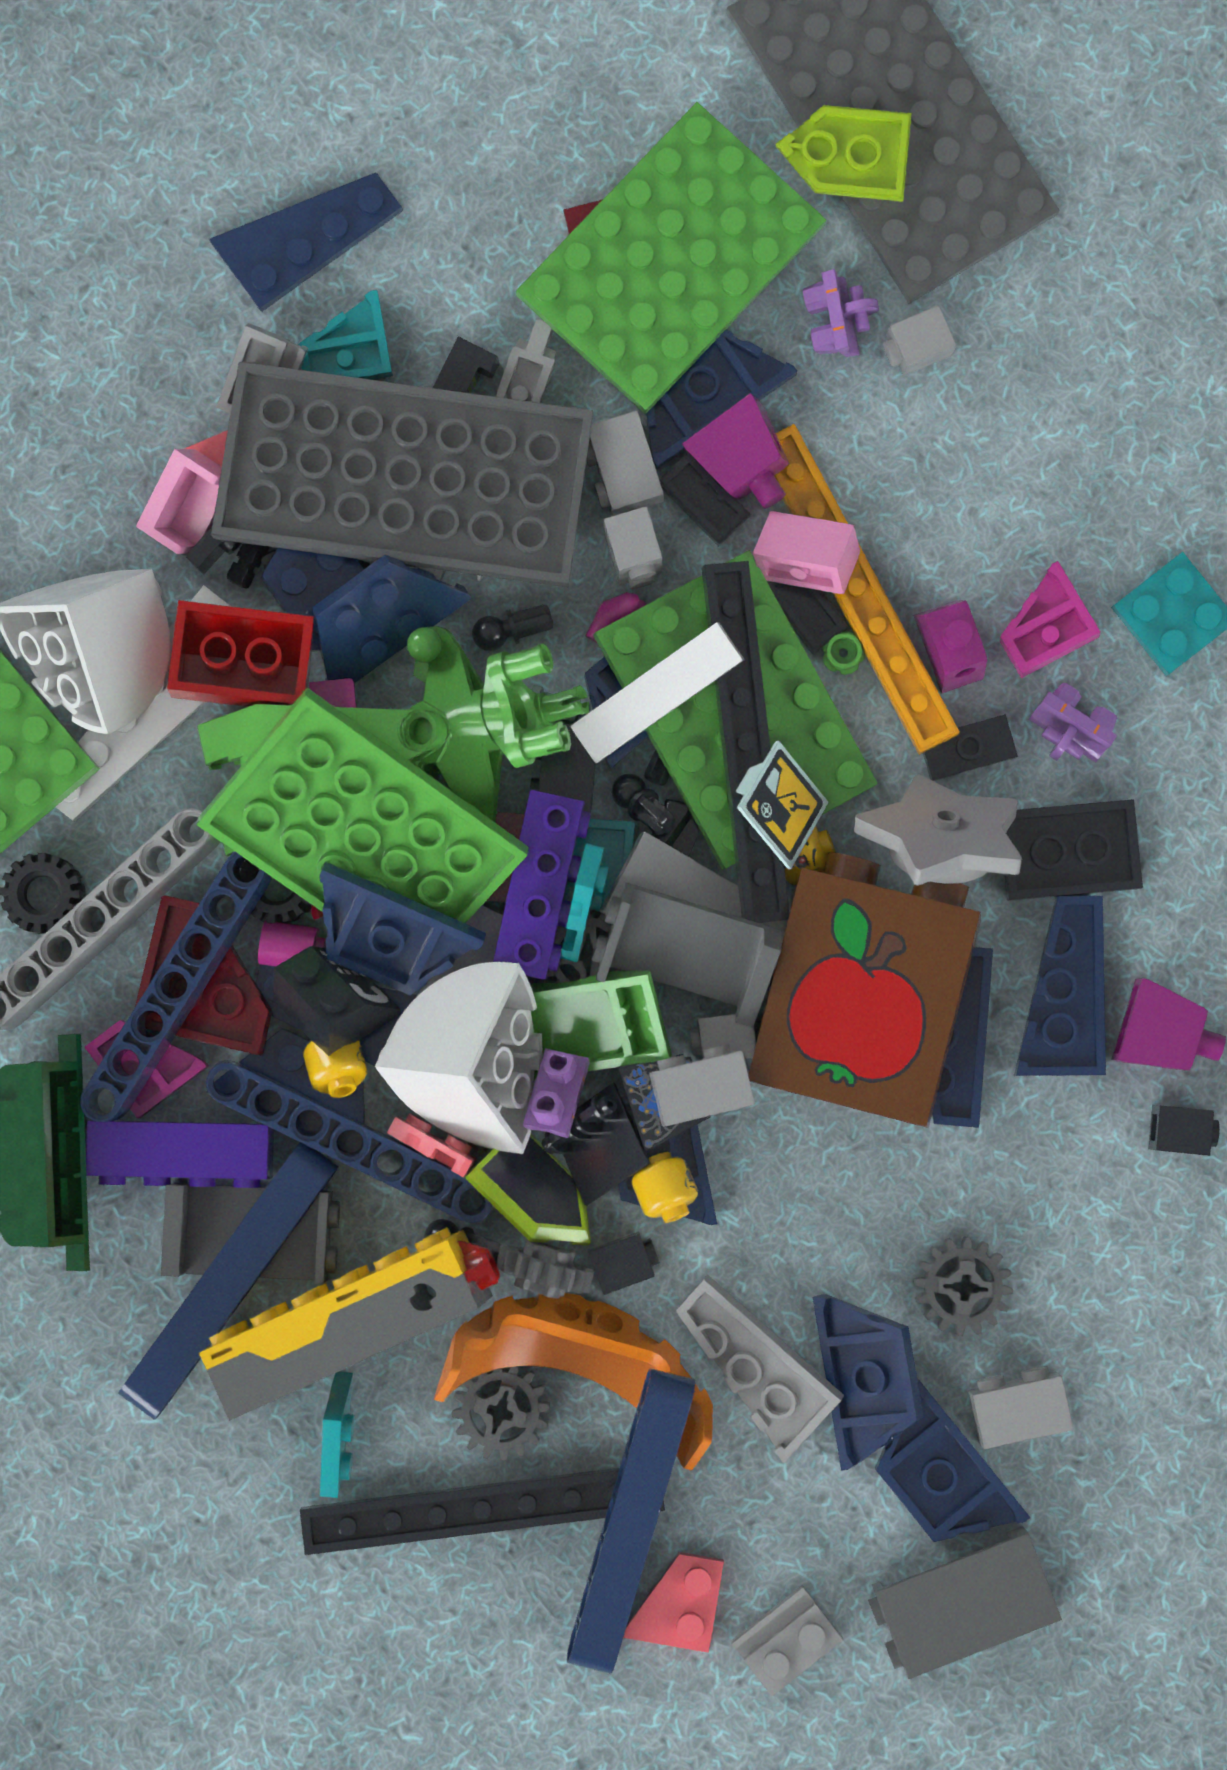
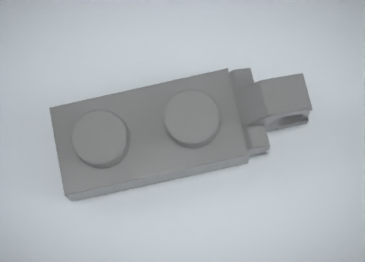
(529, 366)

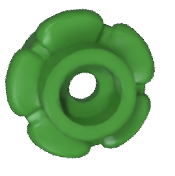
(848, 664)

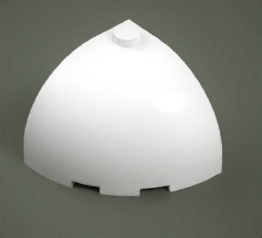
(93, 644)
(469, 1055)

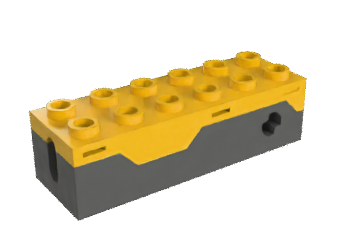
(349, 1323)

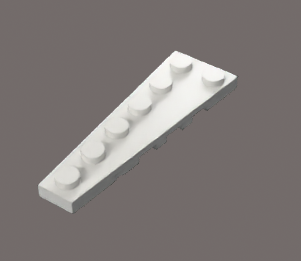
(131, 744)

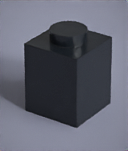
(1183, 1130)
(623, 1262)

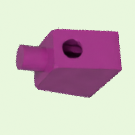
(742, 452)
(952, 644)
(1164, 1030)

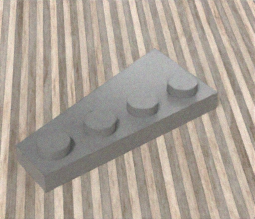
(759, 1367)

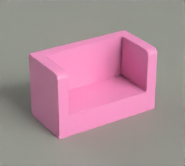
(182, 501)
(807, 552)

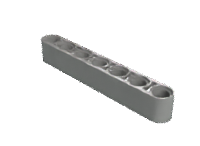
(118, 913)

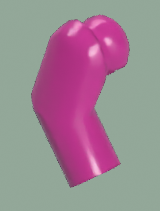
(613, 610)

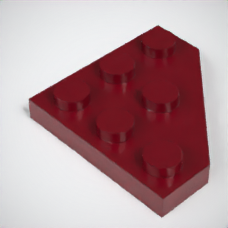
(231, 1005)

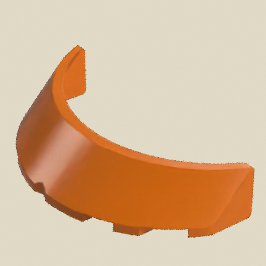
(578, 1339)

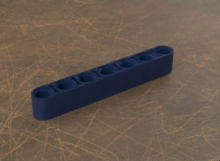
(158, 997)
(333, 1124)
(228, 1280)
(630, 1520)

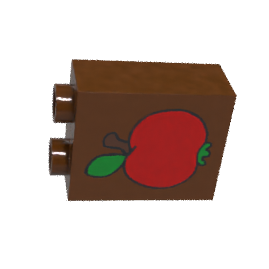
(866, 991)

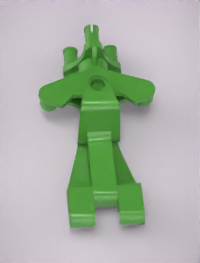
(453, 731)

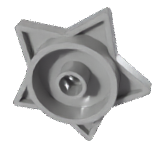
(944, 834)

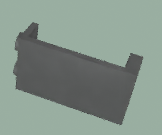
(690, 948)
(204, 1218)
(965, 1605)

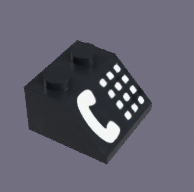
(330, 1000)

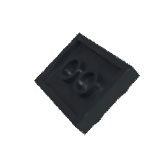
(1075, 850)

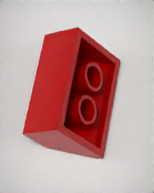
(239, 655)

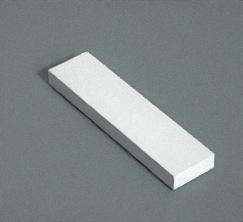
(657, 692)

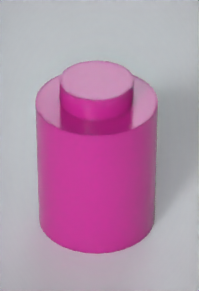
(284, 940)

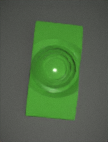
(605, 1021)

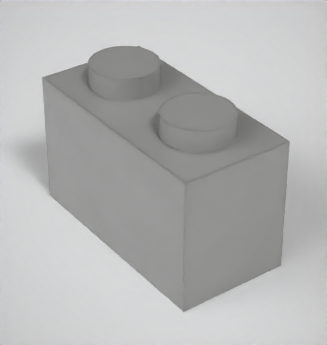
(623, 464)
(633, 547)
(701, 1087)
(1020, 1407)

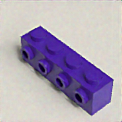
(539, 883)
(179, 1151)

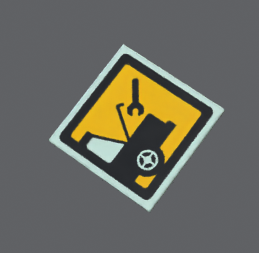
(781, 803)

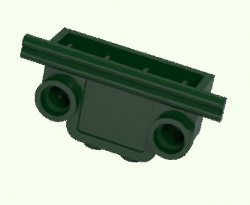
(45, 1155)

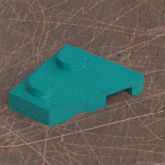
(351, 343)
(586, 897)
(337, 1430)

